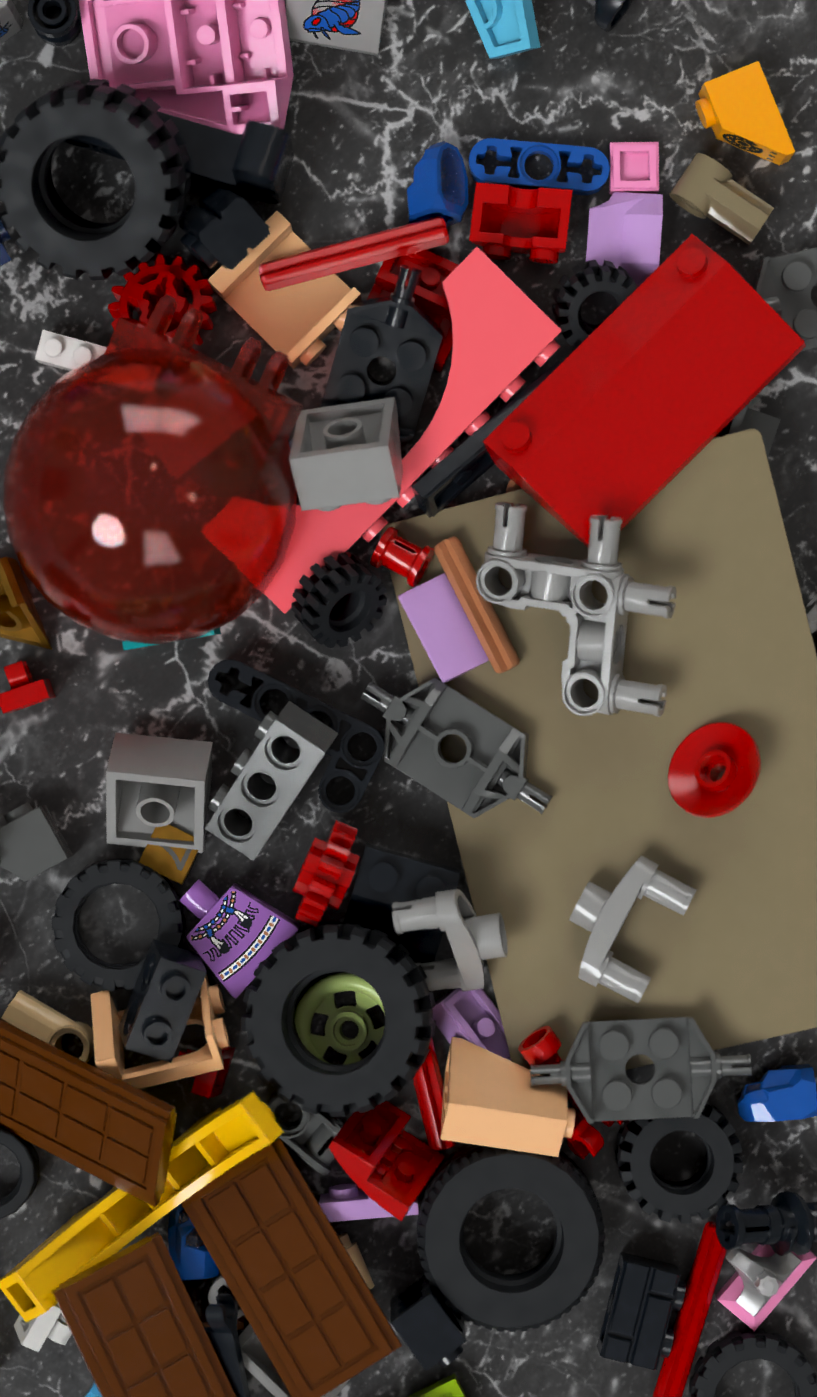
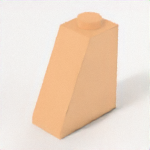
(495, 1106)

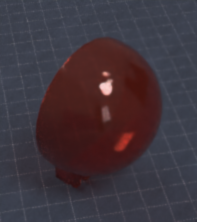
(154, 484)

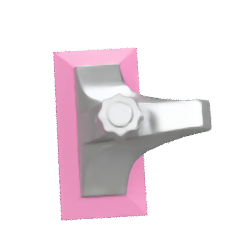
(760, 1281)

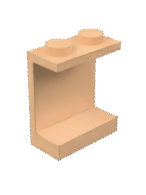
(290, 317)

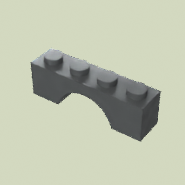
(31, 842)

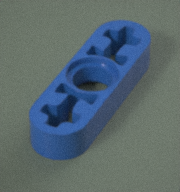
(553, 151)

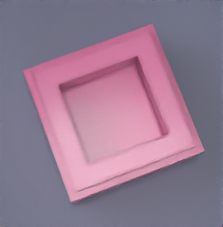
(634, 167)

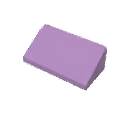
(443, 628)
(472, 1018)

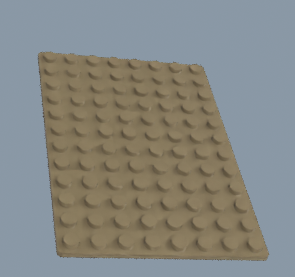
(727, 655)

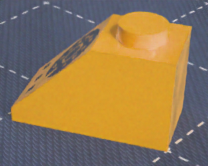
(745, 114)

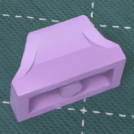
(627, 233)

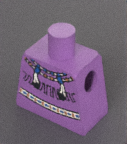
(235, 932)

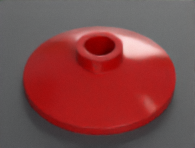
(701, 760)

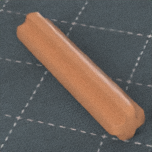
(478, 610)

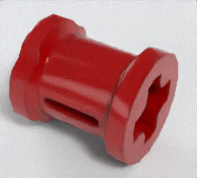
(402, 556)

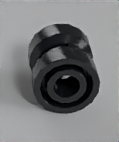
(55, 25)

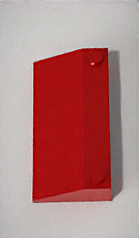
(644, 391)

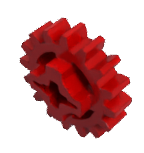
(154, 282)
(326, 873)

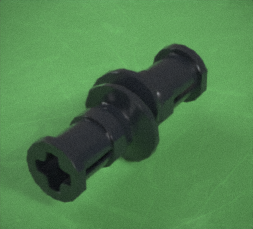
(784, 1225)

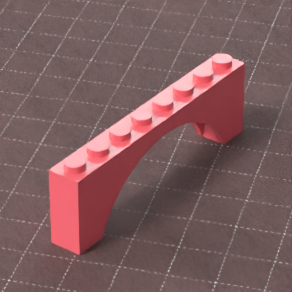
(494, 341)

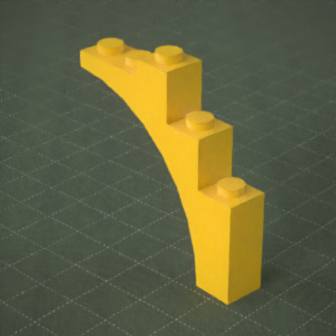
(117, 1218)

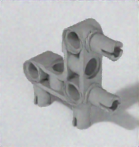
(596, 627)

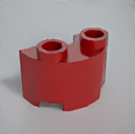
(520, 221)

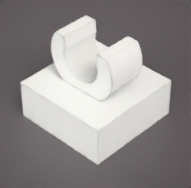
(50, 1325)

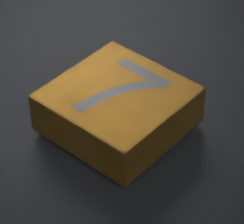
(169, 861)

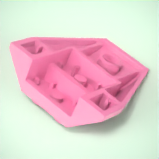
(195, 57)

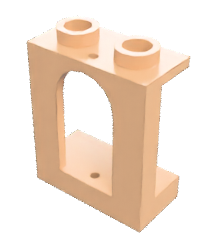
(110, 1050)

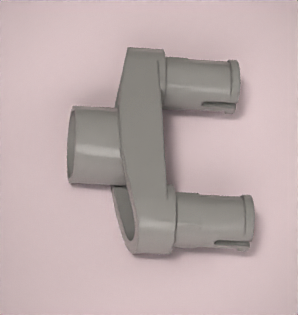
(605, 914)
(470, 937)

